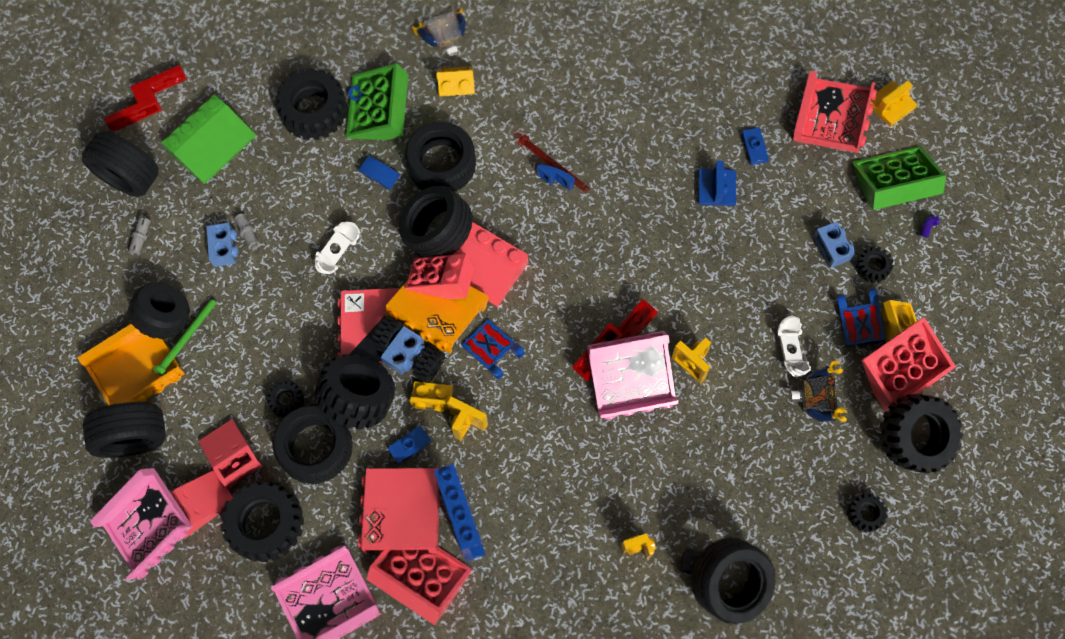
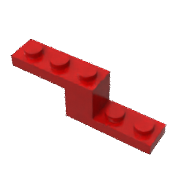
(146, 100)
(630, 327)

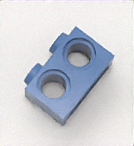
(218, 245)
(829, 245)
(398, 348)

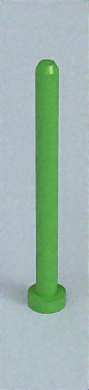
(161, 369)

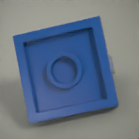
(717, 186)

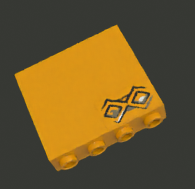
(436, 318)

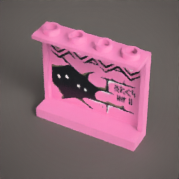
(632, 375)
(143, 521)
(326, 597)

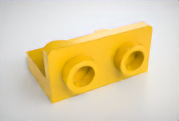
(431, 396)
(638, 543)

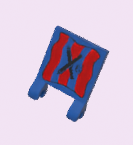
(863, 322)
(489, 345)

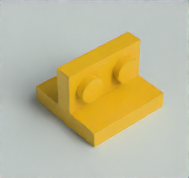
(455, 81)
(893, 102)
(896, 317)
(692, 358)
(465, 416)

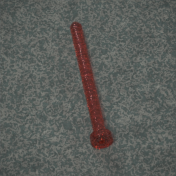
(524, 141)

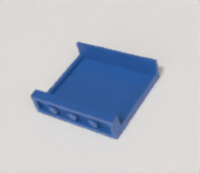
(459, 512)

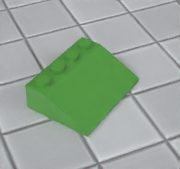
(382, 108)
(208, 139)
(899, 177)

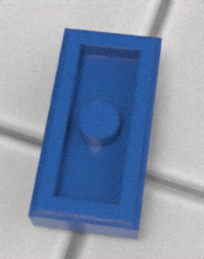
(755, 146)
(409, 445)

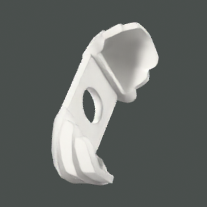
(345, 234)
(788, 333)

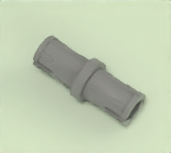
(246, 231)
(139, 236)

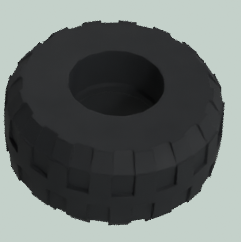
(157, 324)

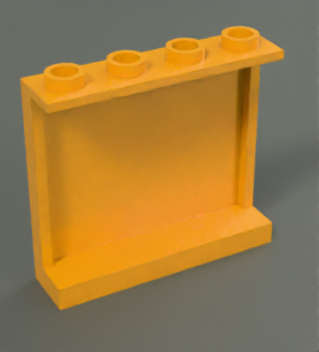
(125, 366)

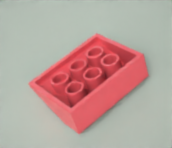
(494, 263)
(907, 364)
(420, 579)

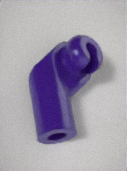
(927, 224)

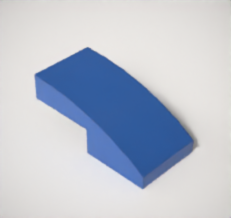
(379, 172)
(551, 174)

